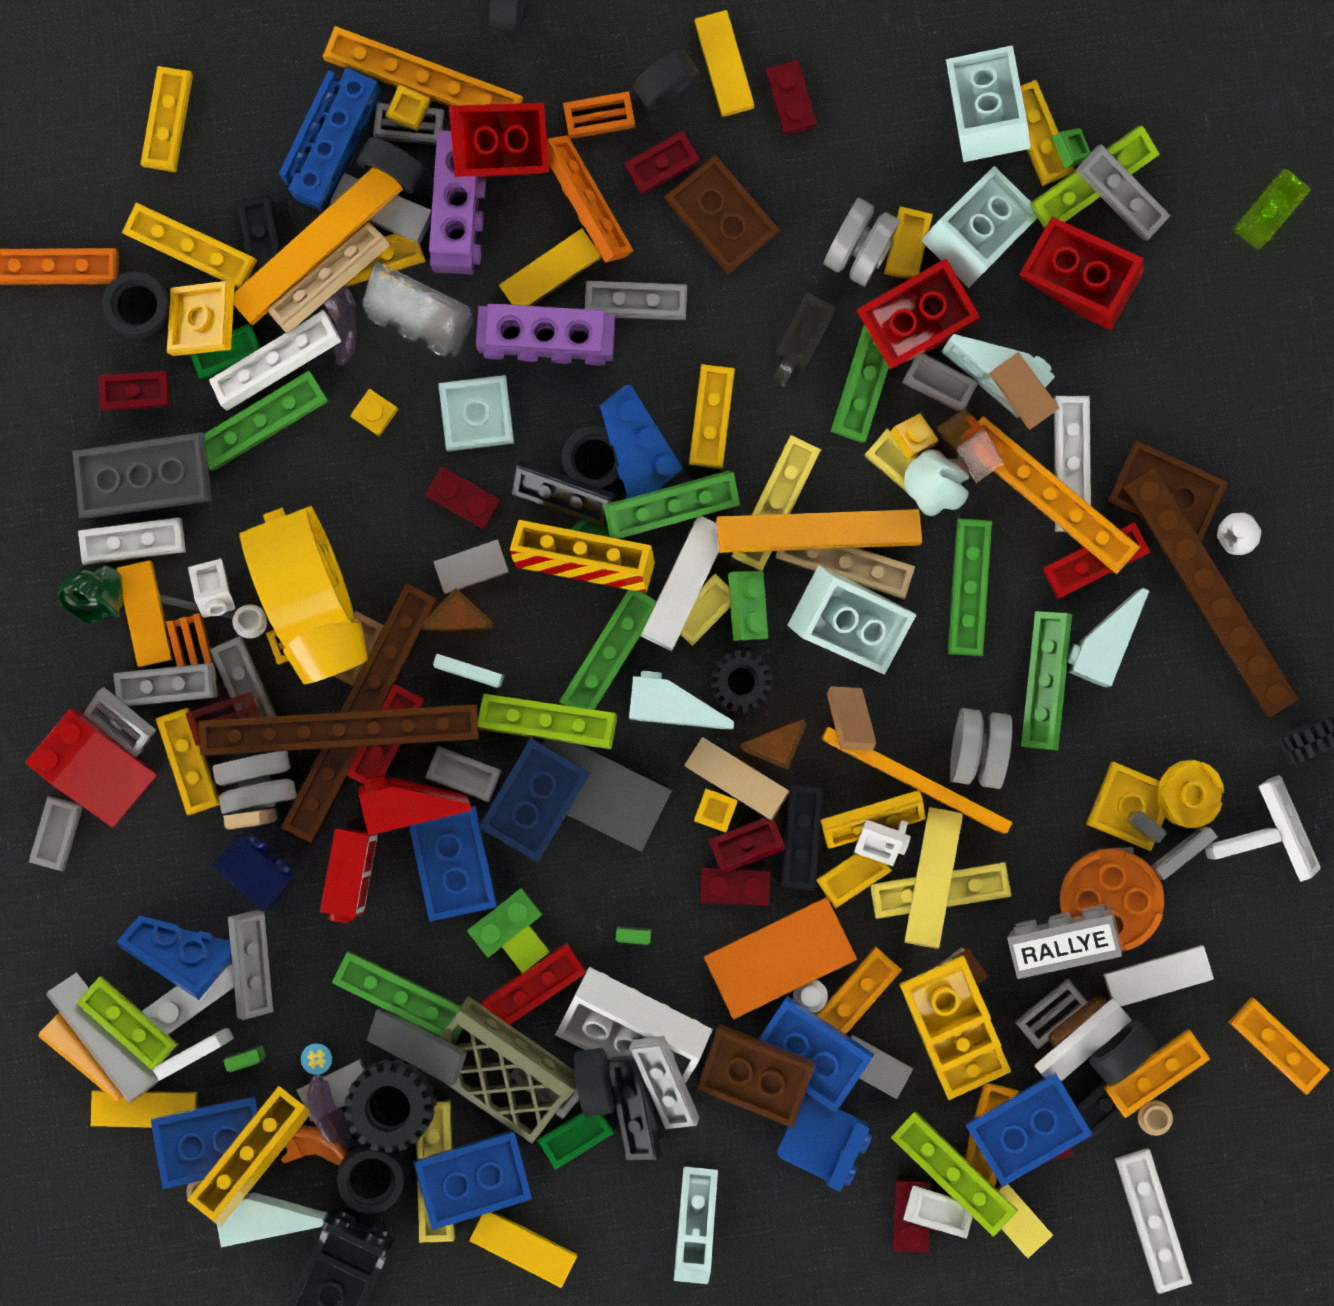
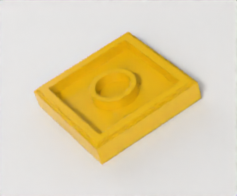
(200, 318)
(1119, 795)

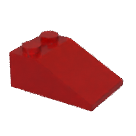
(499, 140)
(1083, 272)
(919, 314)
(91, 768)
(402, 803)

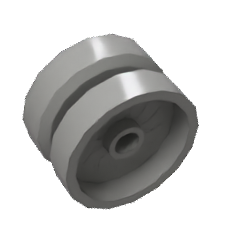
(858, 240)
(981, 748)
(254, 782)

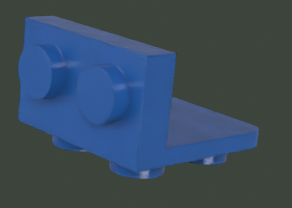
(825, 1142)

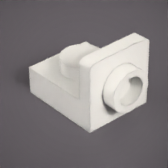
(211, 588)
(882, 842)

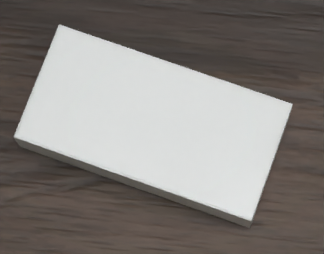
(1242, 843)
(937, 1212)

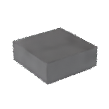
(1146, 826)

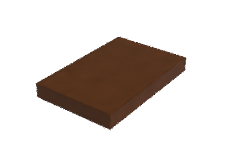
(722, 215)
(1192, 488)
(756, 1075)

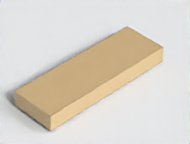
(737, 778)
(251, 818)

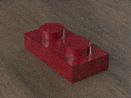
(791, 98)
(661, 162)
(134, 391)
(463, 498)
(746, 844)
(735, 886)
(908, 1235)

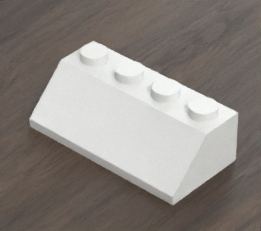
(614, 1015)

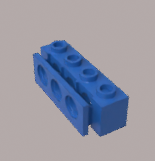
(330, 146)

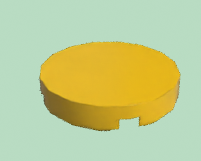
(1190, 794)

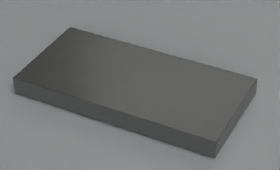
(142, 475)
(614, 796)

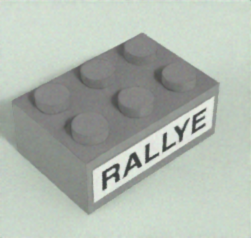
(1064, 941)

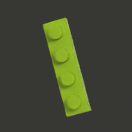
(1075, 193)
(547, 721)
(954, 1173)

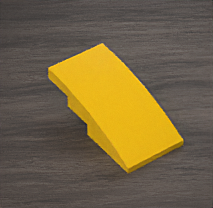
(955, 1027)

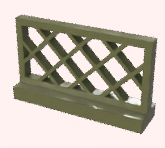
(521, 1054)

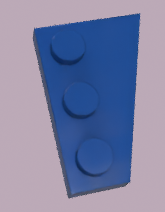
(639, 446)
(178, 954)

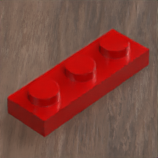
(1083, 567)
(377, 759)
(535, 985)

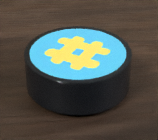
(317, 1058)

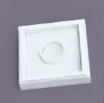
(193, 1053)

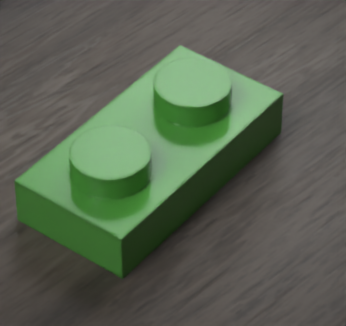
(748, 605)
(504, 922)

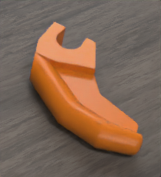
(310, 1141)

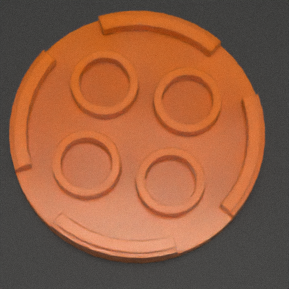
(1123, 884)

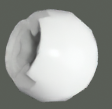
(1239, 533)

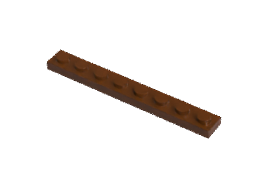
(1210, 593)
(367, 694)
(338, 730)

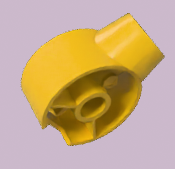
(304, 594)

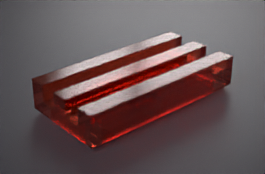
(251, 710)

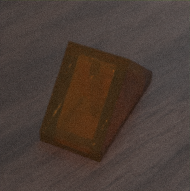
(971, 445)
(457, 614)
(776, 746)

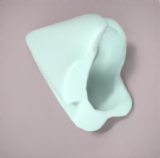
(936, 482)

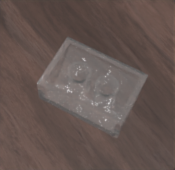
(417, 310)

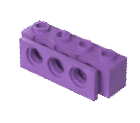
(460, 254)
(532, 320)

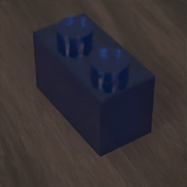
(255, 871)

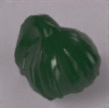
(92, 594)

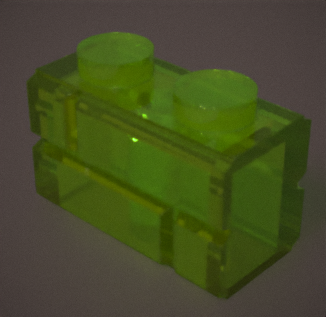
(1271, 209)

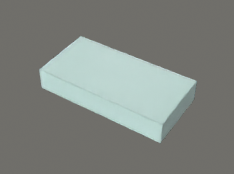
(468, 671)

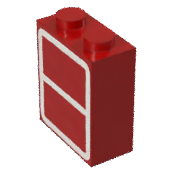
(348, 874)

